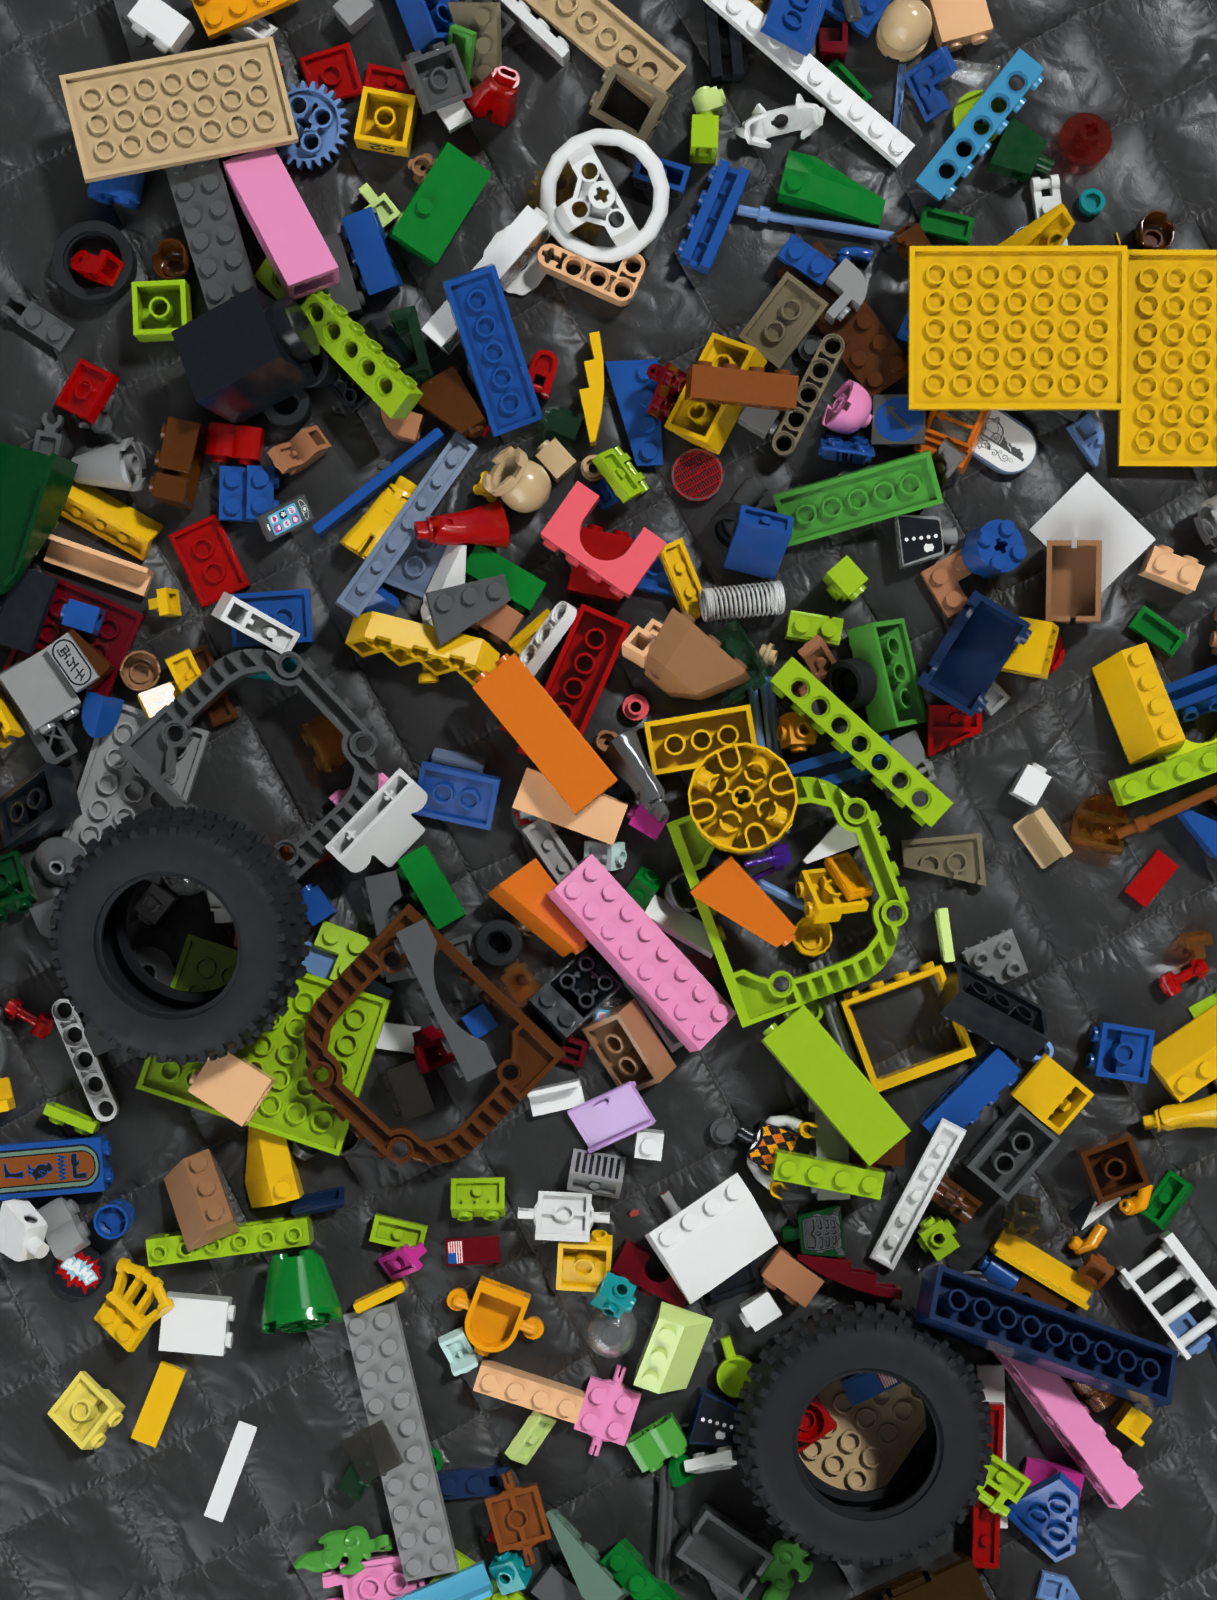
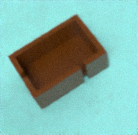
(179, 463)

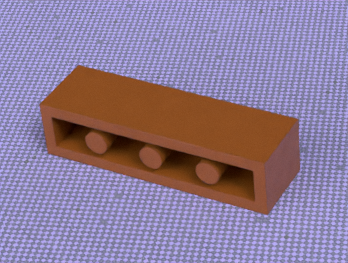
(741, 387)

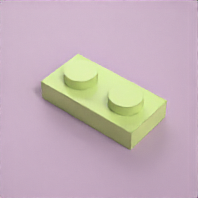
(530, 1437)

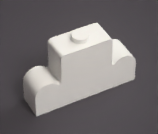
(382, 825)

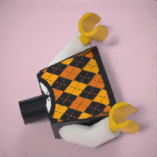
(776, 1132)

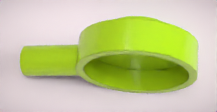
(732, 1370)

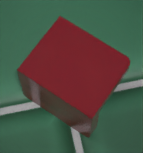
(833, 43)

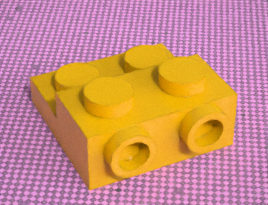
(823, 897)
(584, 1263)

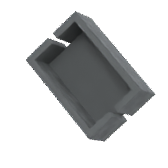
(723, 1551)

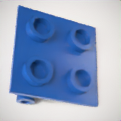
(858, 447)

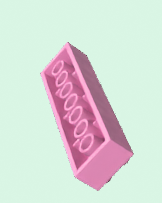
(641, 953)

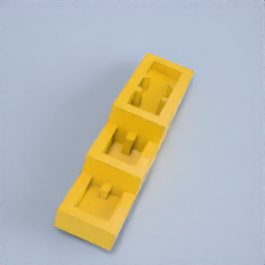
(593, 397)

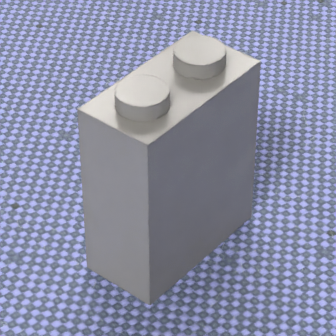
(40, 692)

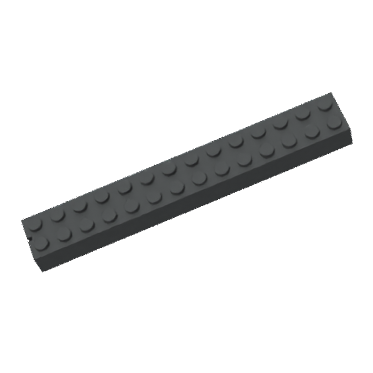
(202, 202)

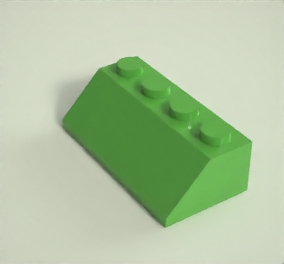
(889, 654)

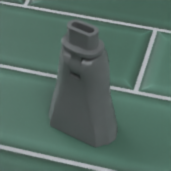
(628, 762)

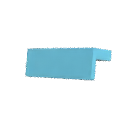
(465, 1584)

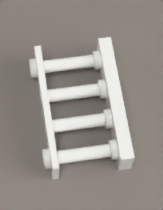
(1186, 1270)

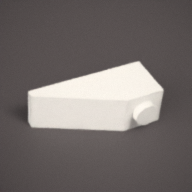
(449, 573)
(255, 623)
(835, 839)

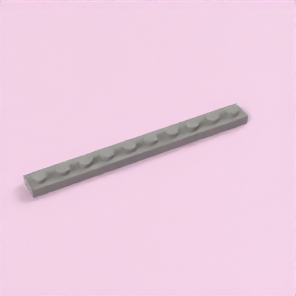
(559, 863)

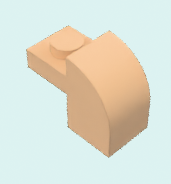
(640, 641)

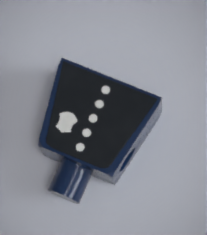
(712, 1419)

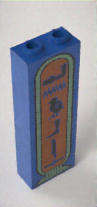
(55, 1167)

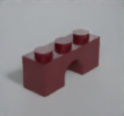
(631, 1265)

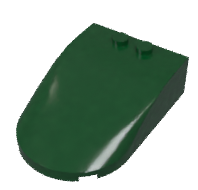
(30, 504)

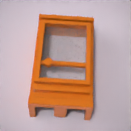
(960, 426)

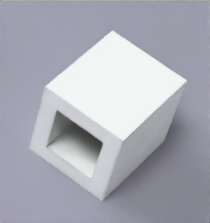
(1030, 783)
(649, 1144)
(759, 1310)

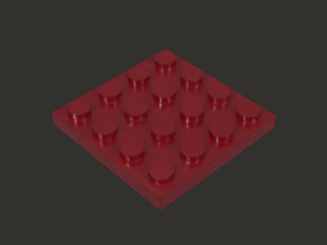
(114, 639)

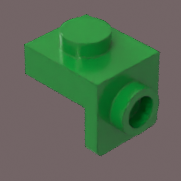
(644, 886)

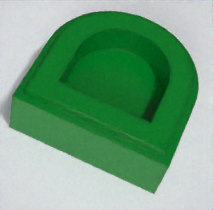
(677, 1471)

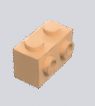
(1171, 569)

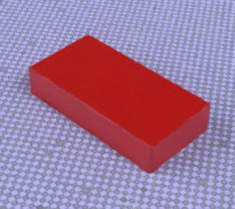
(1150, 878)

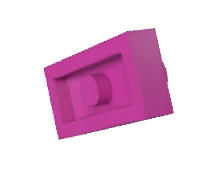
(402, 1260)

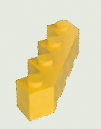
(413, 642)

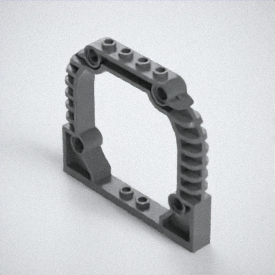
(155, 752)

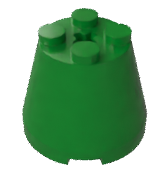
(299, 1294)

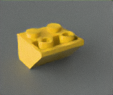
(1052, 1094)

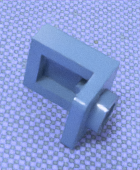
(1183, 1325)

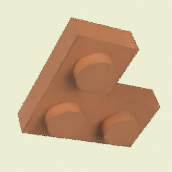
(943, 583)
(817, 661)

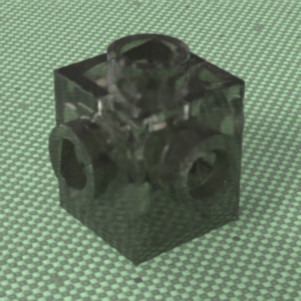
(1022, 1216)

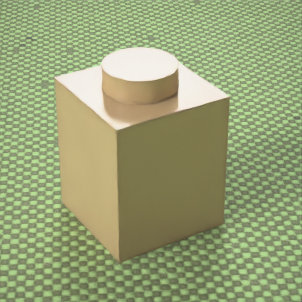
(555, 459)

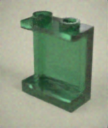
(409, 320)
(738, 644)

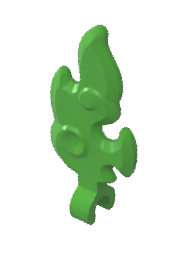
(340, 1543)
(786, 1557)

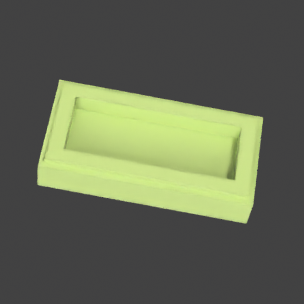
(944, 934)

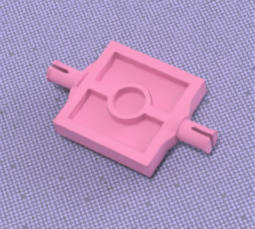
(607, 1410)

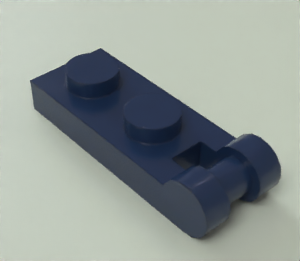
(471, 1481)

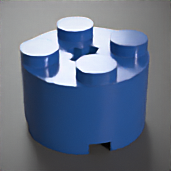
(122, 190)
(993, 549)

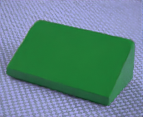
(1167, 1199)

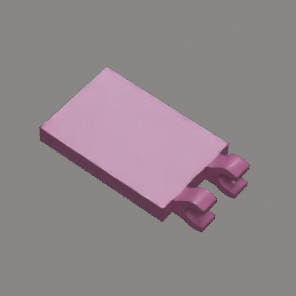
(379, 1580)

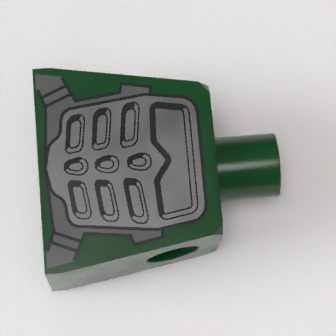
(818, 1231)

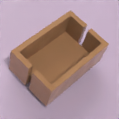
(1073, 581)

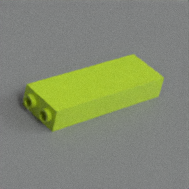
(835, 1085)

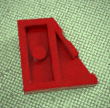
(949, 727)

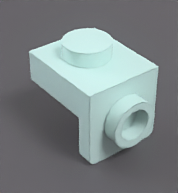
(458, 1351)

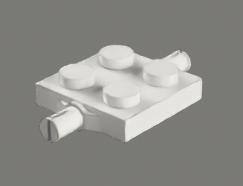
(563, 1216)

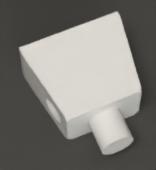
(22, 1231)

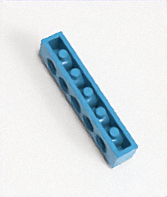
(1019, 66)

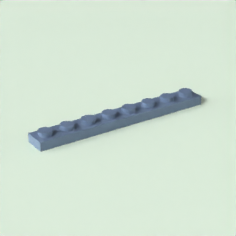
(401, 530)

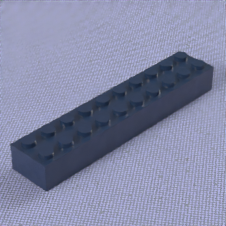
(1046, 1336)

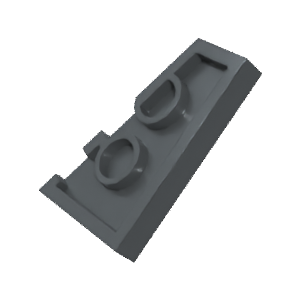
(464, 605)

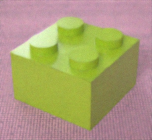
(160, 308)

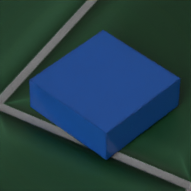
(480, 1021)

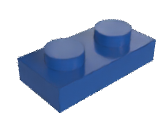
(806, 260)

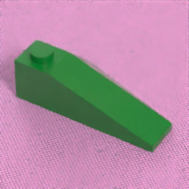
(823, 189)

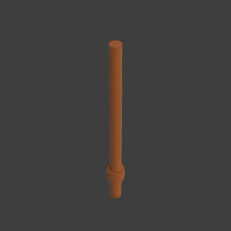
(1142, 823)

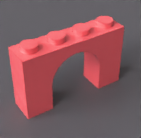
(621, 573)

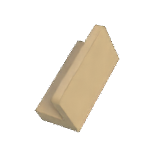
(1041, 838)

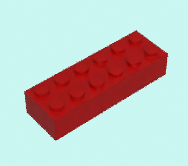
(585, 665)

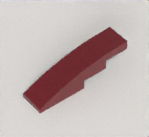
(840, 1270)

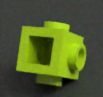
(944, 1243)

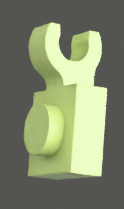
(386, 209)

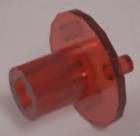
(1085, 139)

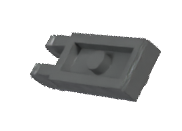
(41, 323)

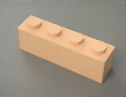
(529, 1390)

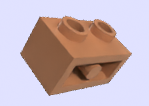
(791, 1277)

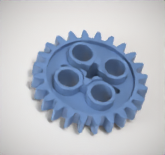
(328, 135)

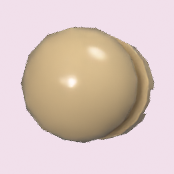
(904, 29)
(518, 481)

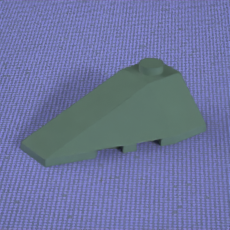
(583, 1561)

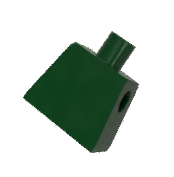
(1019, 153)

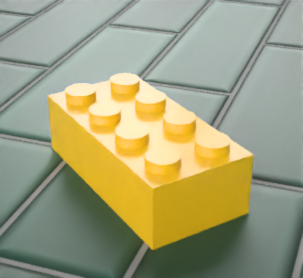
(685, 740)

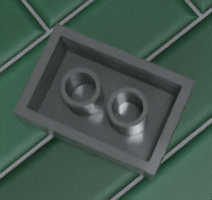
(1011, 1151)

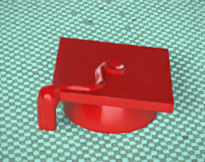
(814, 1424)

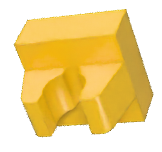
(166, 602)

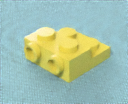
(87, 1412)

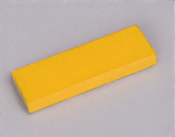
(682, 577)
(158, 1404)

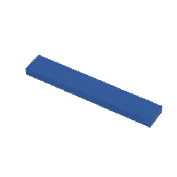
(379, 482)

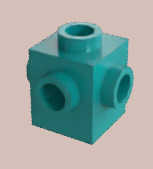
(614, 1295)
(510, 1571)

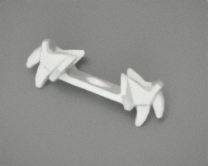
(801, 116)

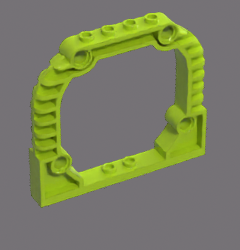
(755, 994)

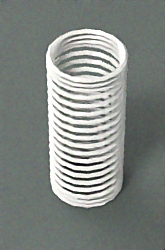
(774, 597)

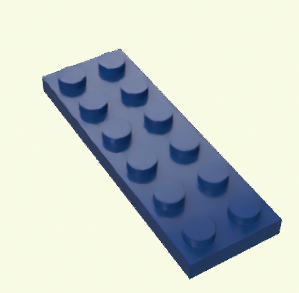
(492, 349)

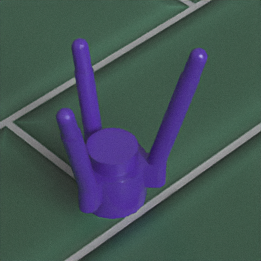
(777, 856)

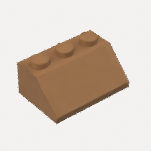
(629, 1046)
(200, 1200)

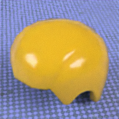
(812, 938)

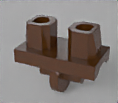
(956, 1200)

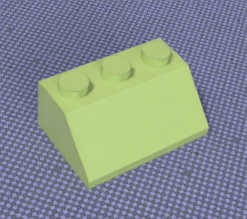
(671, 1349)

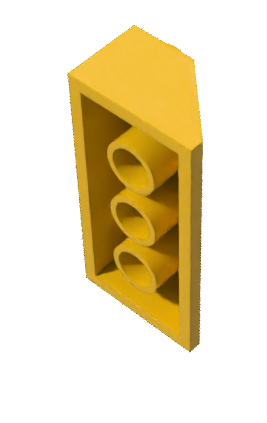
(710, 423)
(1138, 704)
(1188, 1056)

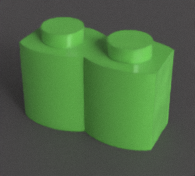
(657, 1442)

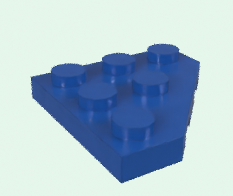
(1049, 1515)

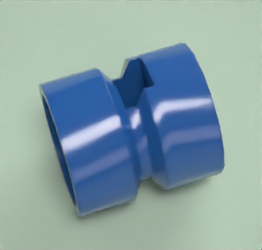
(114, 1219)

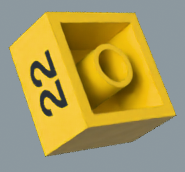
(386, 121)

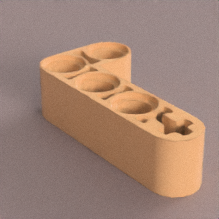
(590, 269)

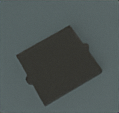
(373, 1451)

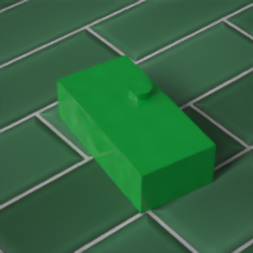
(439, 204)

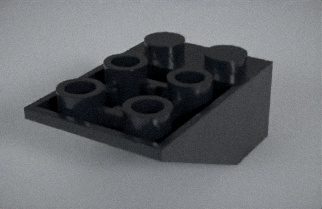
(393, 346)
(573, 996)

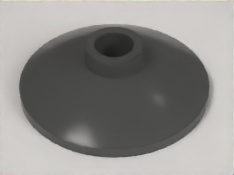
(53, 851)

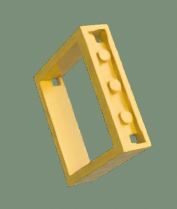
(918, 1069)

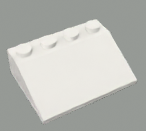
(712, 1238)

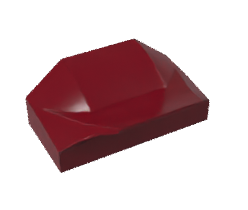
(430, 1050)

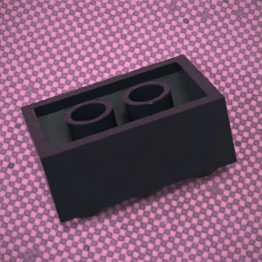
(25, 610)

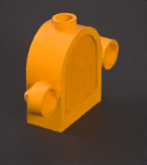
(495, 1315)

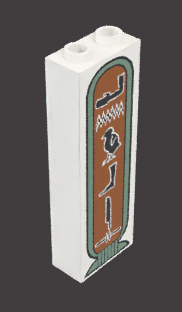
(509, 256)

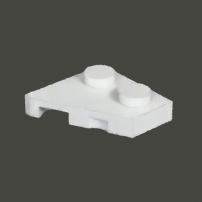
(705, 1463)

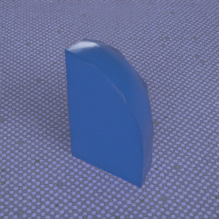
(383, 601)
(100, 714)

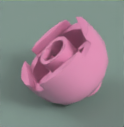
(849, 410)

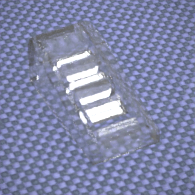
(976, 74)

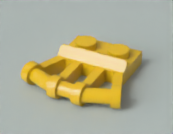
(124, 1319)

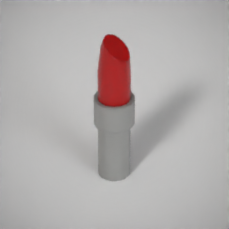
(670, 1203)

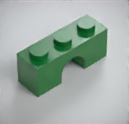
(628, 1569)

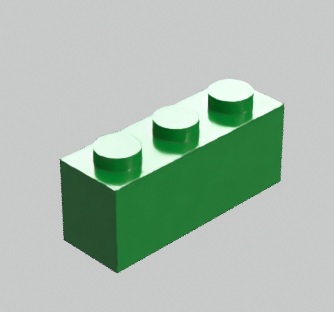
(523, 587)
(430, 887)

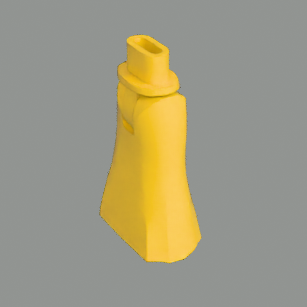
(379, 516)
(1184, 1115)

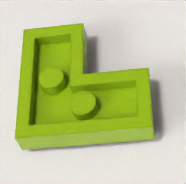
(341, 943)

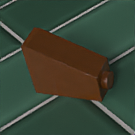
(452, 404)

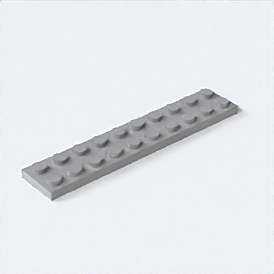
(413, 1486)

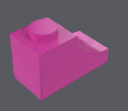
(1040, 1469)

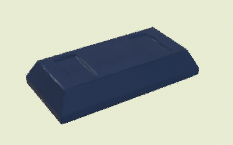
(318, 1202)

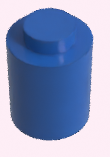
(999, 1271)

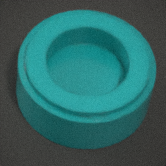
(1091, 202)

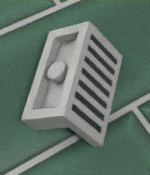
(596, 1173)

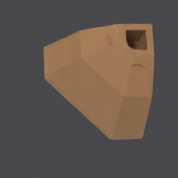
(691, 663)

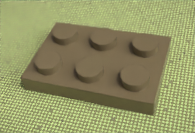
(784, 320)

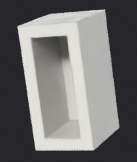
(161, 24)

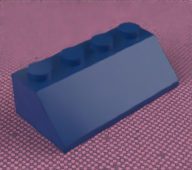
(426, 21)

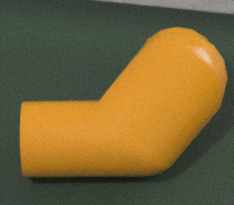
(1136, 1203)
(1089, 1243)

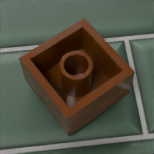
(1112, 1167)

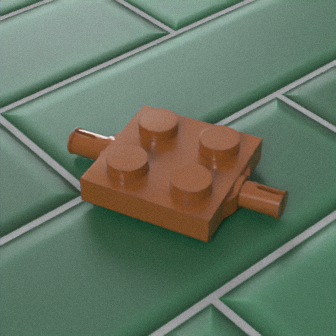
(518, 1517)

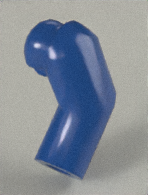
(854, 253)

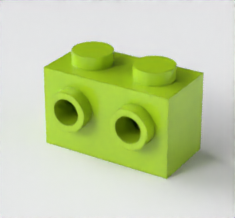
(845, 580)

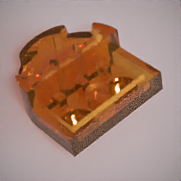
(1094, 825)

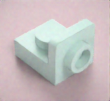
(610, 856)

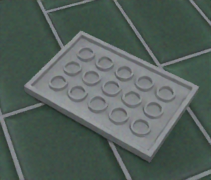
(116, 789)

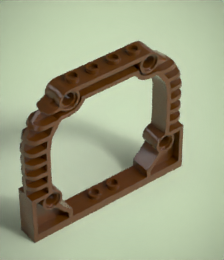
(530, 1052)

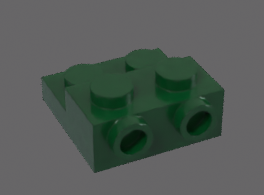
(16, 887)

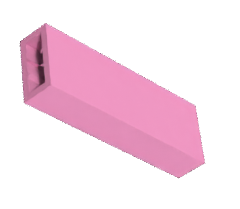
(281, 222)

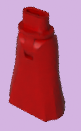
(498, 93)
(477, 525)

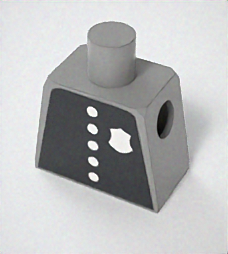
(921, 539)

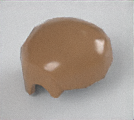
(140, 670)

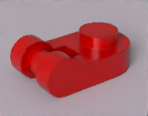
(544, 365)

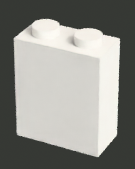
(197, 1324)

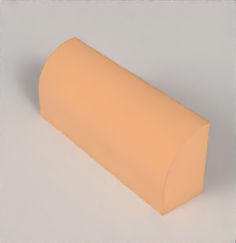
(597, 820)

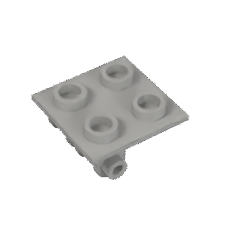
(911, 749)
(997, 957)

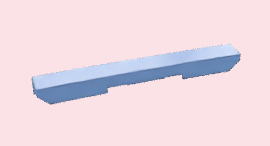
(897, 115)

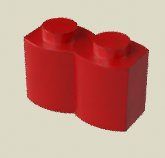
(235, 443)

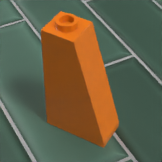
(742, 900)
(527, 901)

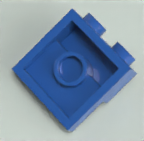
(246, 492)
(1120, 1052)

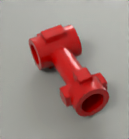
(1171, 983)
(41, 1025)

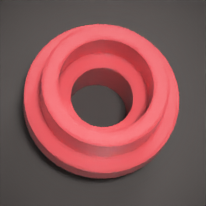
(635, 716)

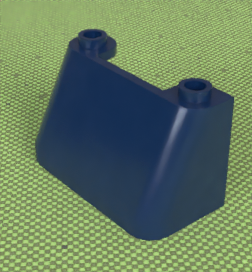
(973, 653)

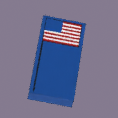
(866, 1385)

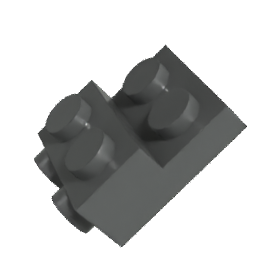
(436, 77)

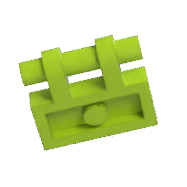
(620, 474)
(1007, 1481)

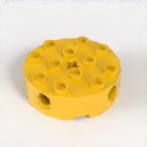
(735, 772)

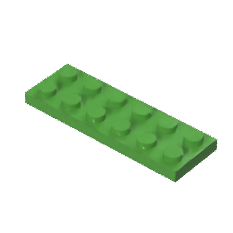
(860, 497)

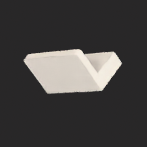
(556, 1097)

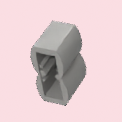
(65, 1231)

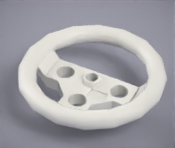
(562, 221)

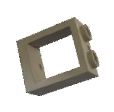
(655, 114)

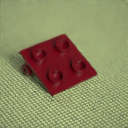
(670, 383)

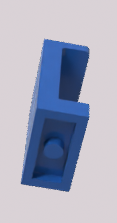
(758, 542)

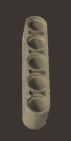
(813, 383)

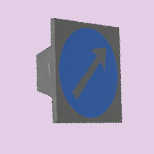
(895, 424)

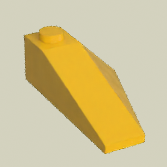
(1047, 230)
(270, 1170)

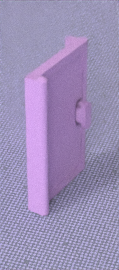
(611, 1121)

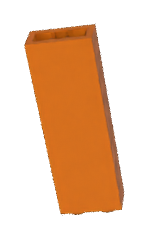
(544, 732)

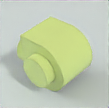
(709, 100)

